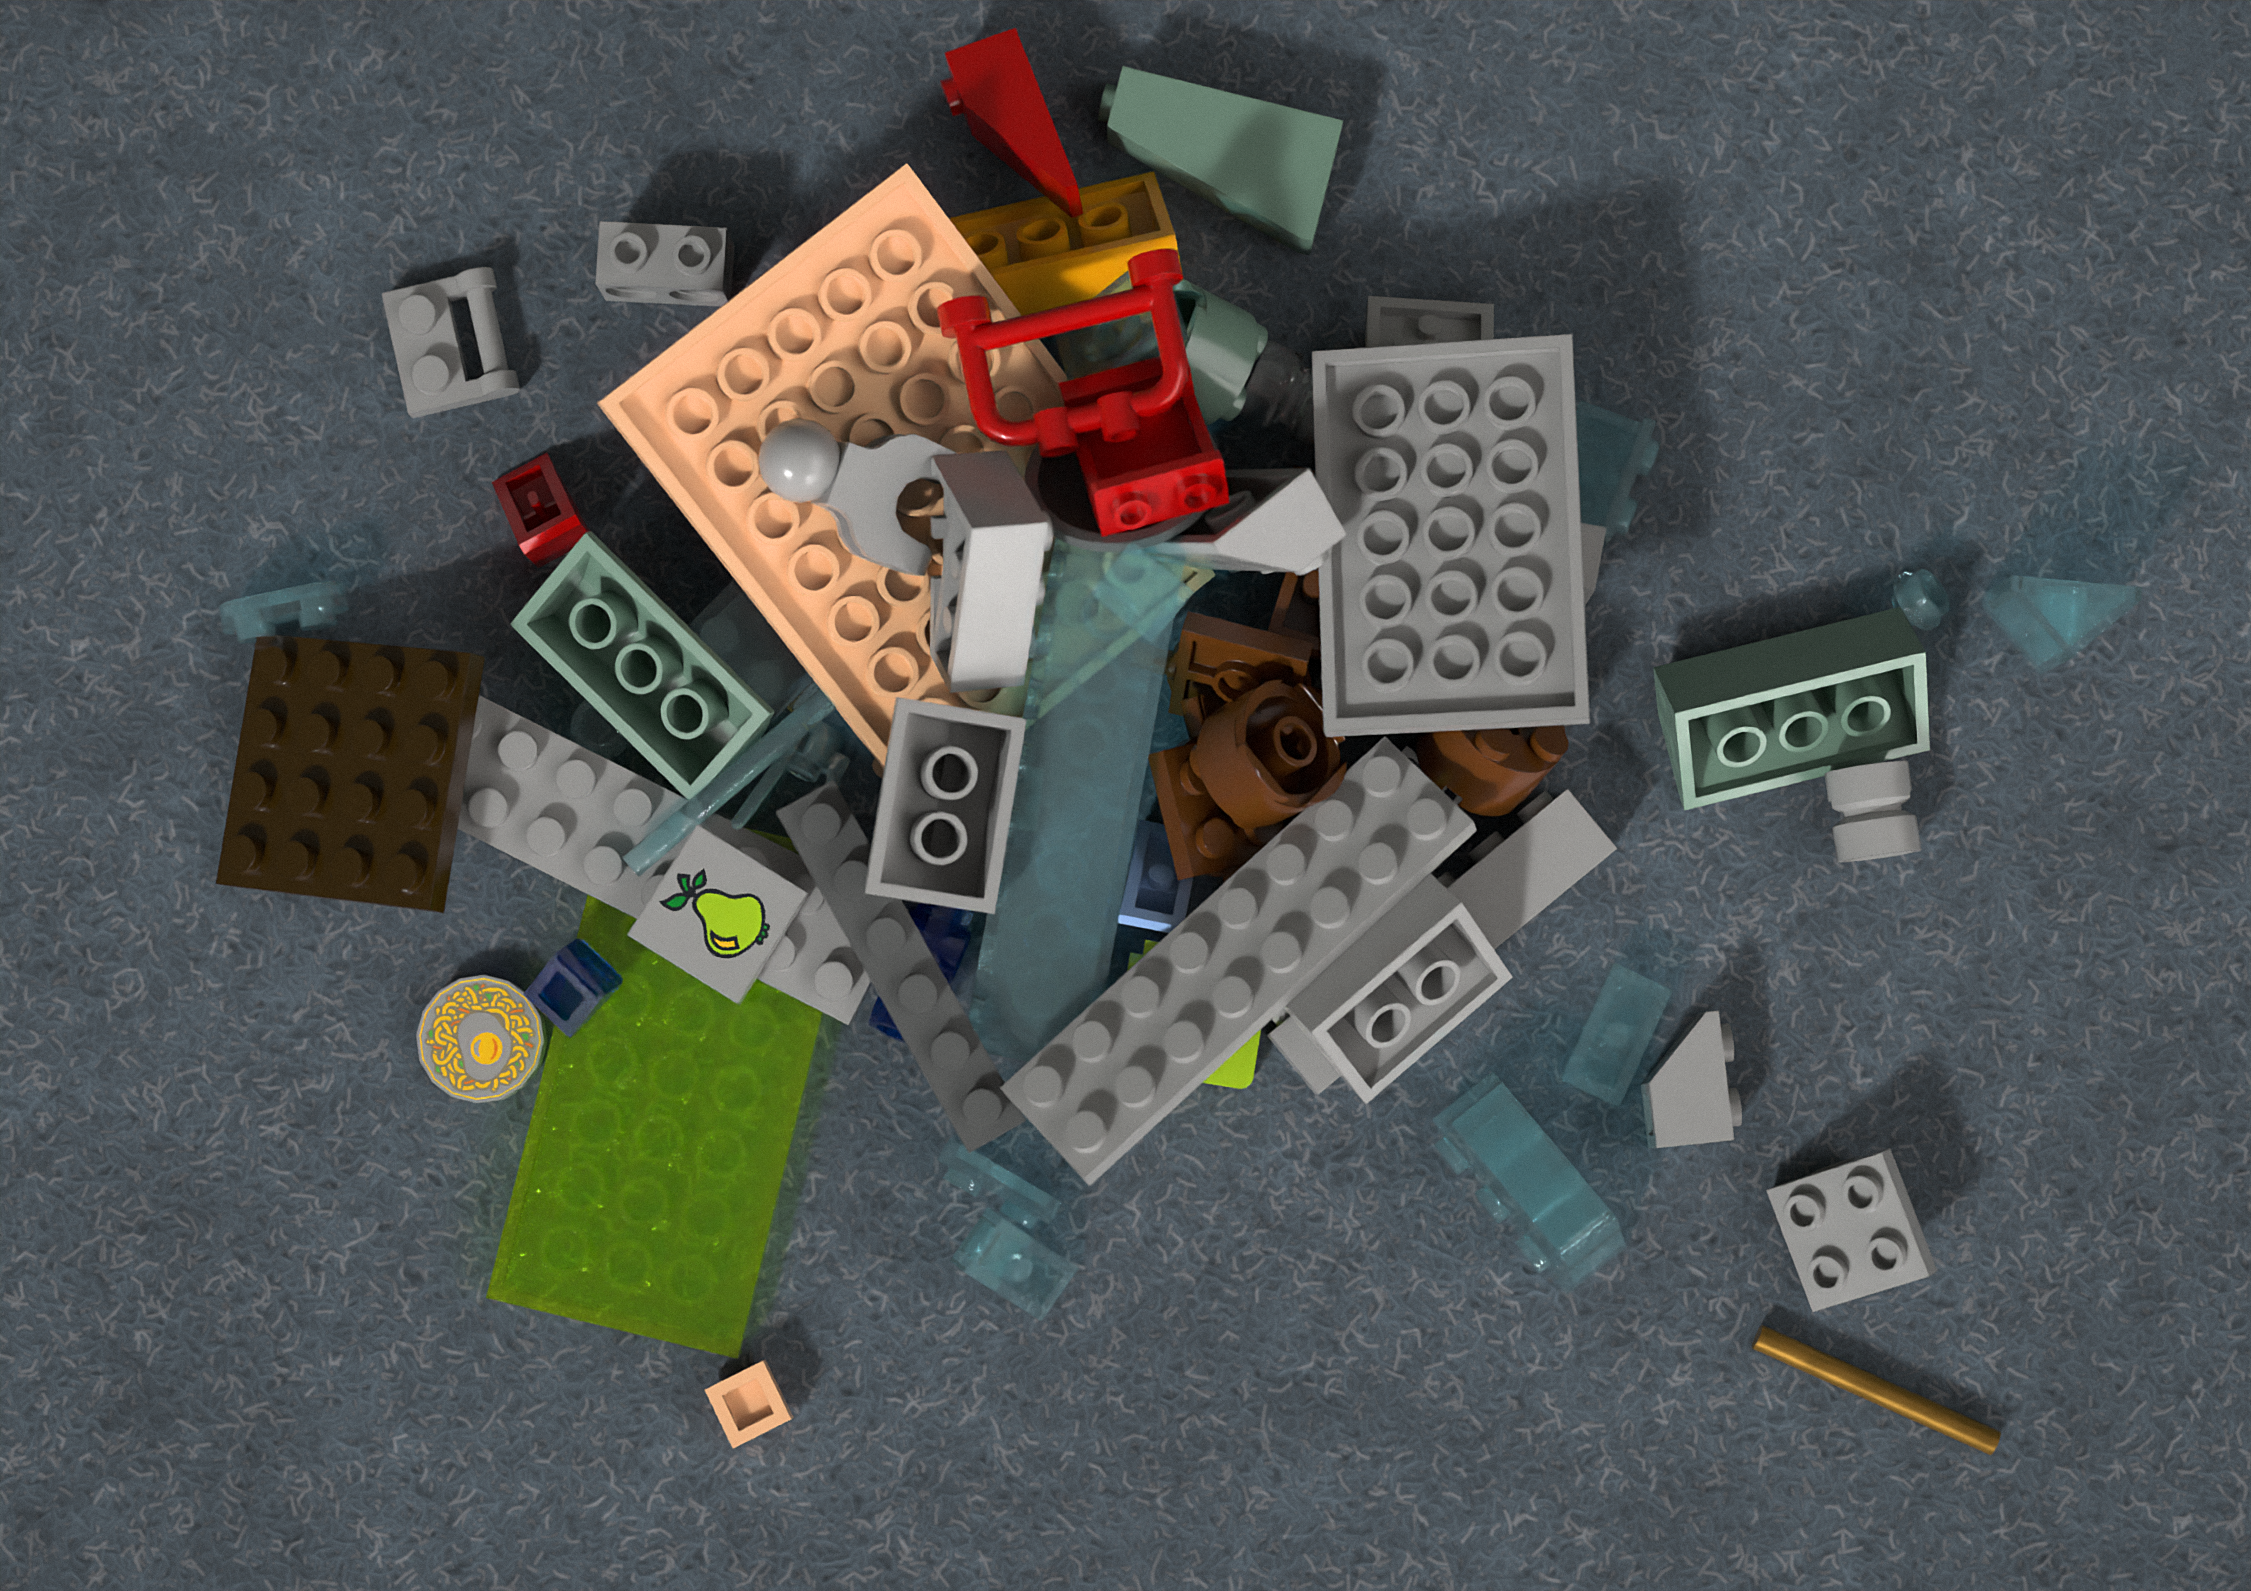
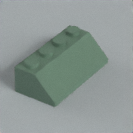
(642, 667)
(1794, 707)

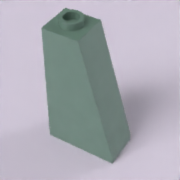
(1231, 149)

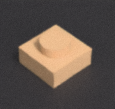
(749, 1403)

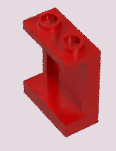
(1156, 474)

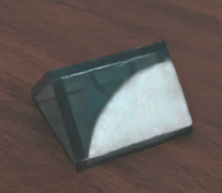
(2055, 617)

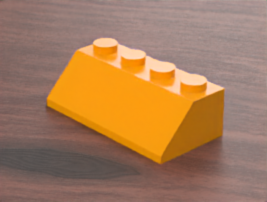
(1058, 260)

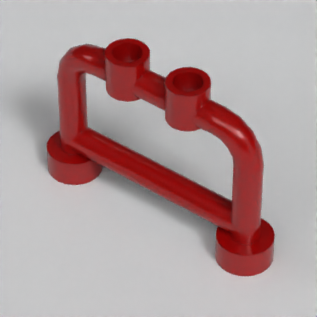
(1118, 413)

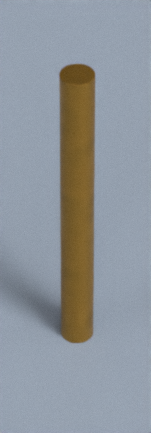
(1876, 1390)

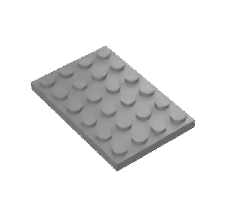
(1460, 541)

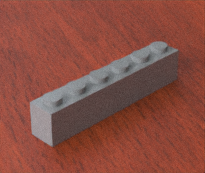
(1500, 892)

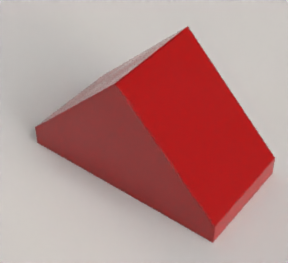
(540, 510)

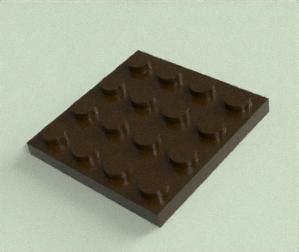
(351, 771)

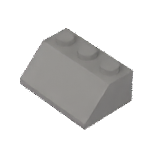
(1270, 525)
(945, 805)
(1399, 988)

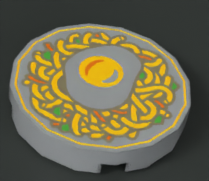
(481, 1039)

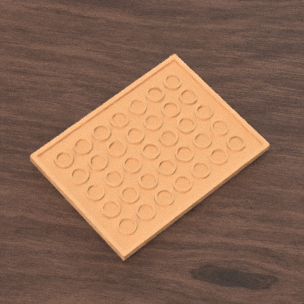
(856, 344)

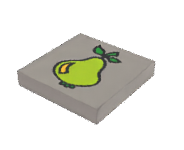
(718, 914)

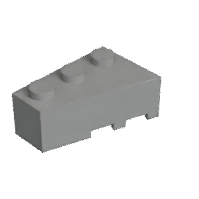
(989, 573)

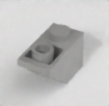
(1688, 1088)

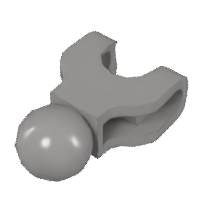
(853, 484)

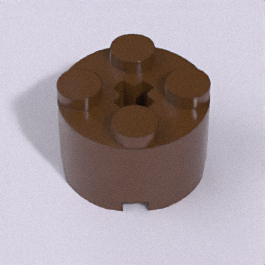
(1268, 754)
(1491, 766)

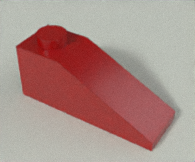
(1009, 115)

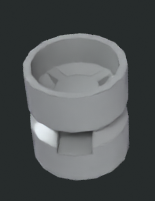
(1872, 811)

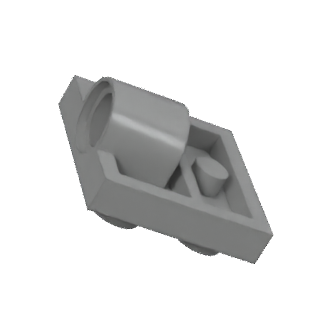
(1851, 1230)

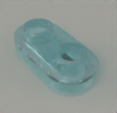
(310, 605)

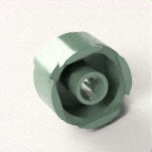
(1219, 349)

